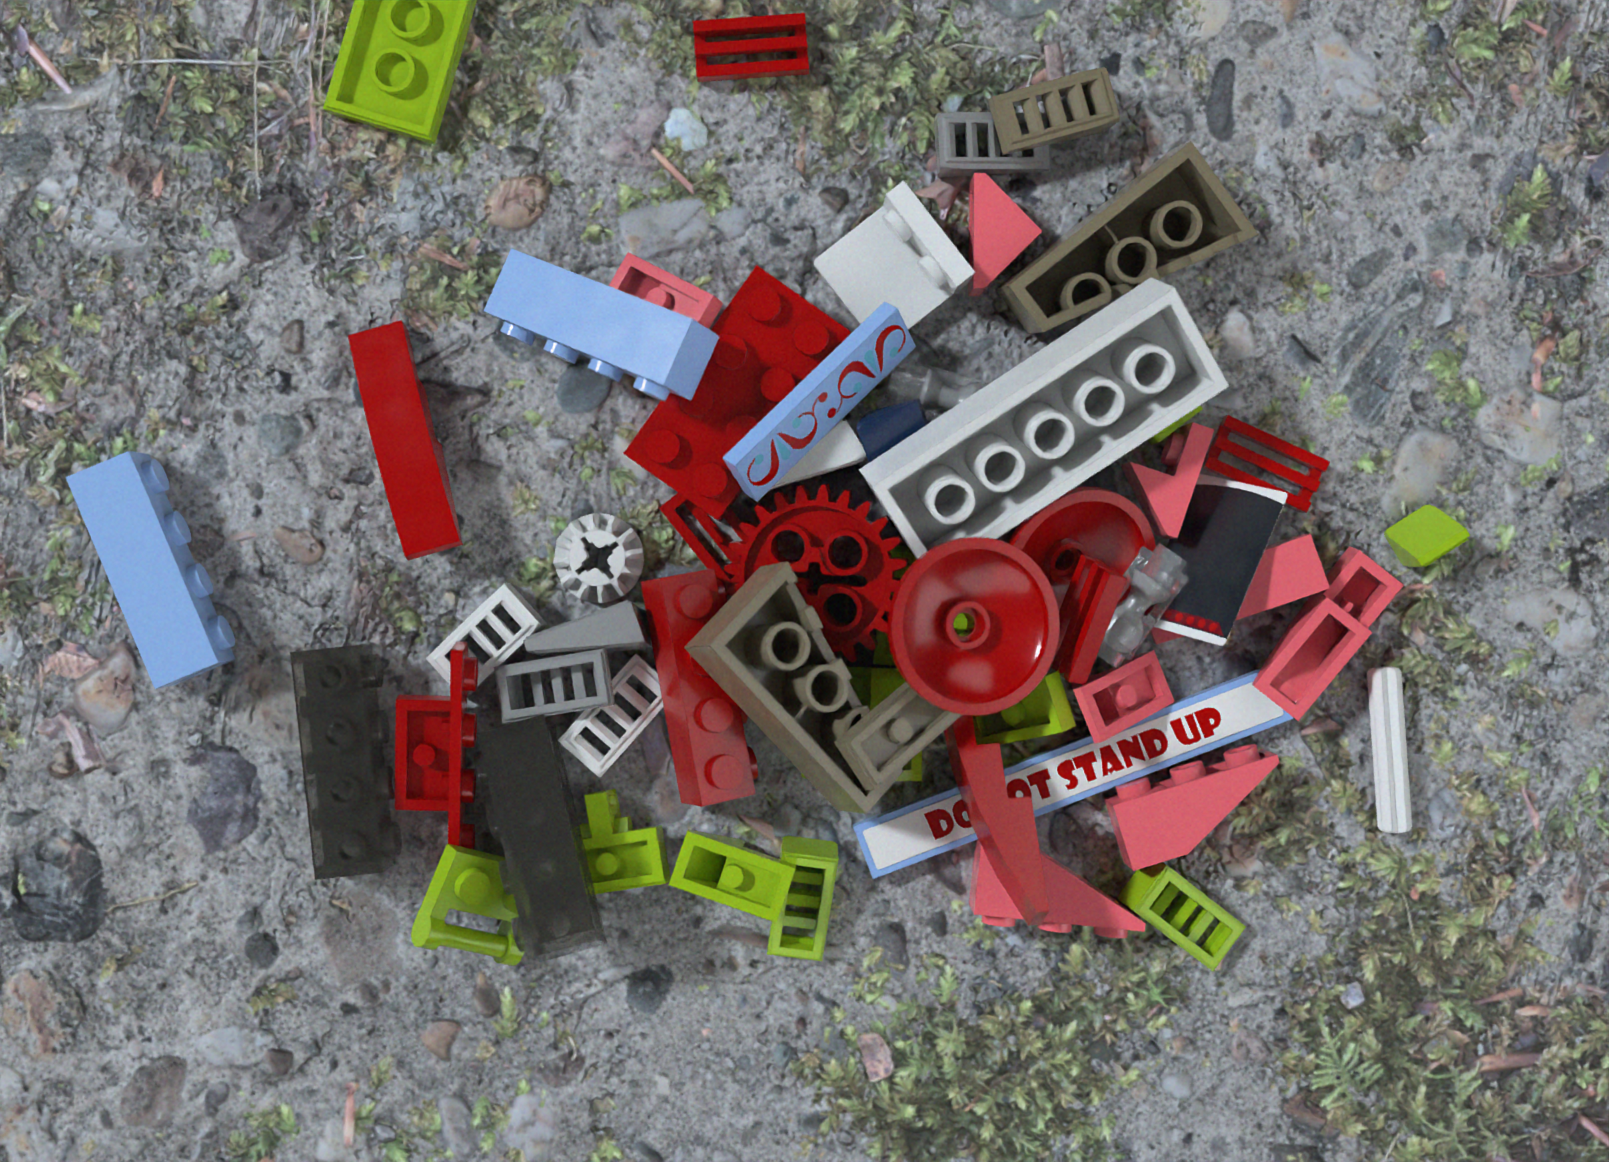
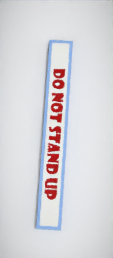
(1075, 771)

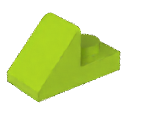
(1037, 715)
(732, 874)

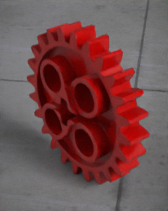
(819, 525)

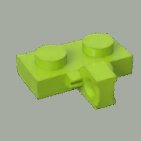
(616, 852)

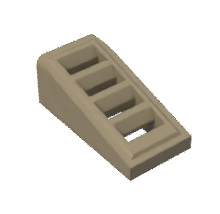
(1089, 103)

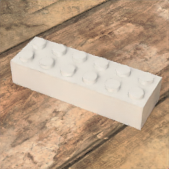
(1048, 422)

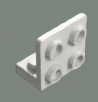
(895, 259)

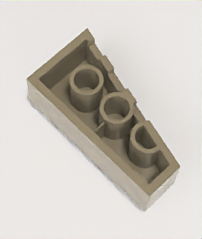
(1145, 231)
(785, 677)

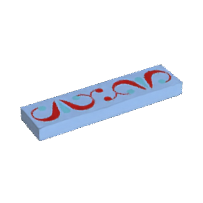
(820, 401)

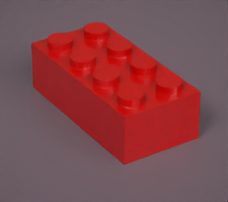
(763, 352)

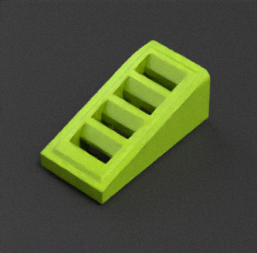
(809, 857)
(1153, 890)

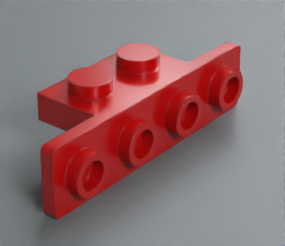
(433, 746)

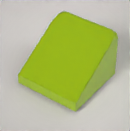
(1425, 536)

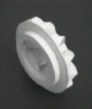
(625, 561)

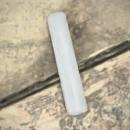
(1389, 749)

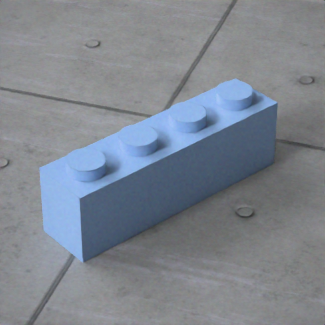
(602, 324)
(152, 568)

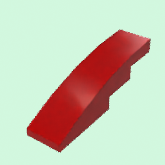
(405, 440)
(1001, 823)

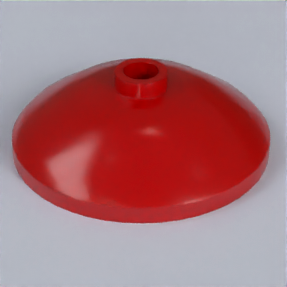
(1084, 523)
(1007, 634)

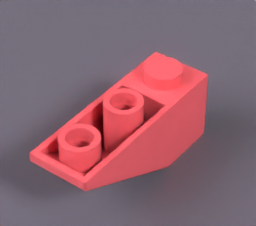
(1177, 813)
(1069, 897)

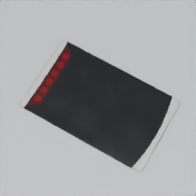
(1222, 546)

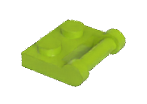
(471, 884)

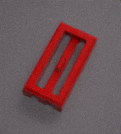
(745, 26)
(1309, 483)
(694, 543)
(1086, 617)

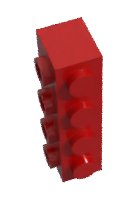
(700, 716)

